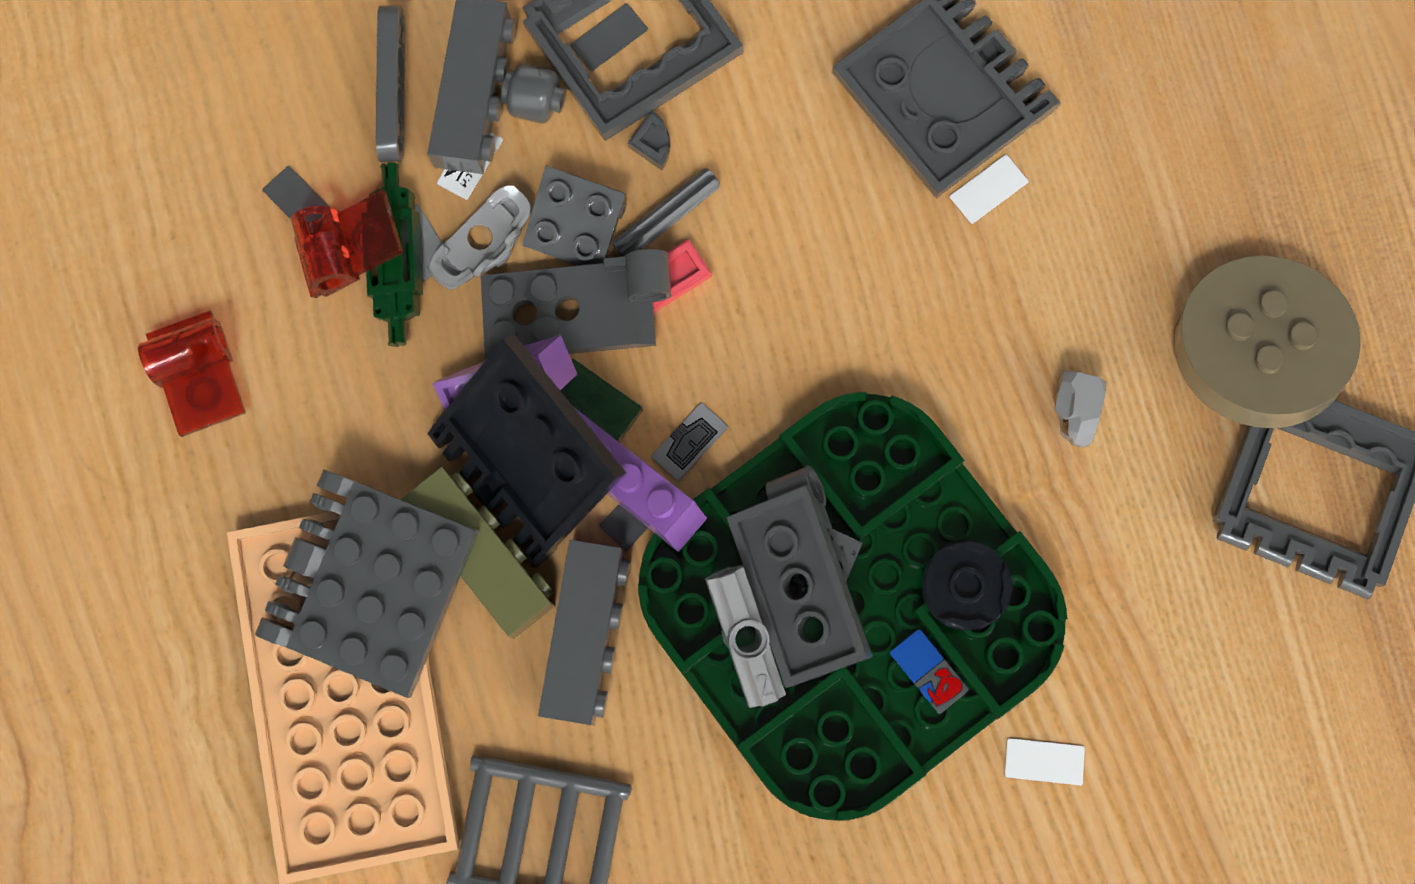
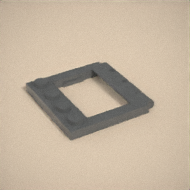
(645, 88)
(1348, 433)

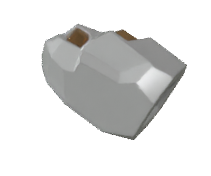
(1079, 406)

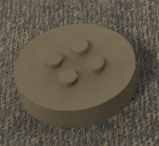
(1267, 341)

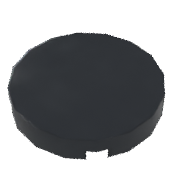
(966, 586)

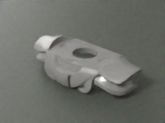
(504, 216)

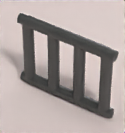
(527, 778)

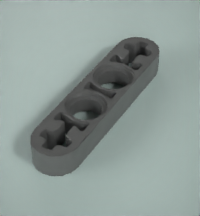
(390, 83)

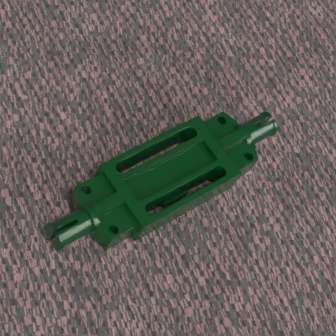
(390, 284)

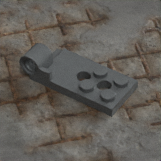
(611, 297)
(792, 538)

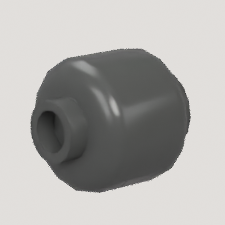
(532, 93)

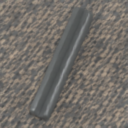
(667, 213)

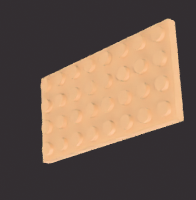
(344, 763)

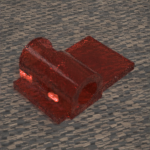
(345, 242)
(198, 384)

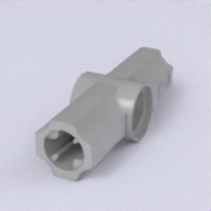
(754, 662)

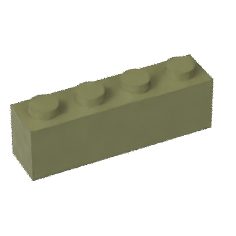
(493, 566)

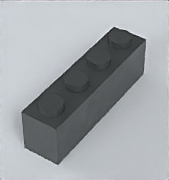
(470, 86)
(582, 633)

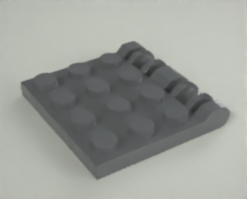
(942, 93)
(374, 587)

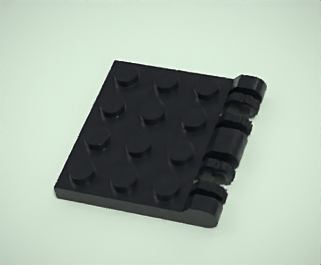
(529, 448)

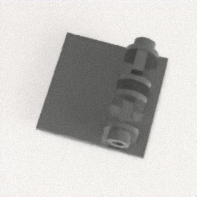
(573, 218)

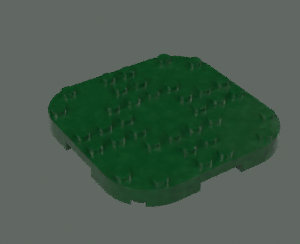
(866, 729)

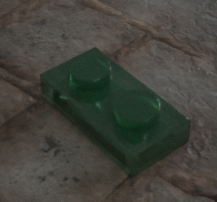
(601, 402)

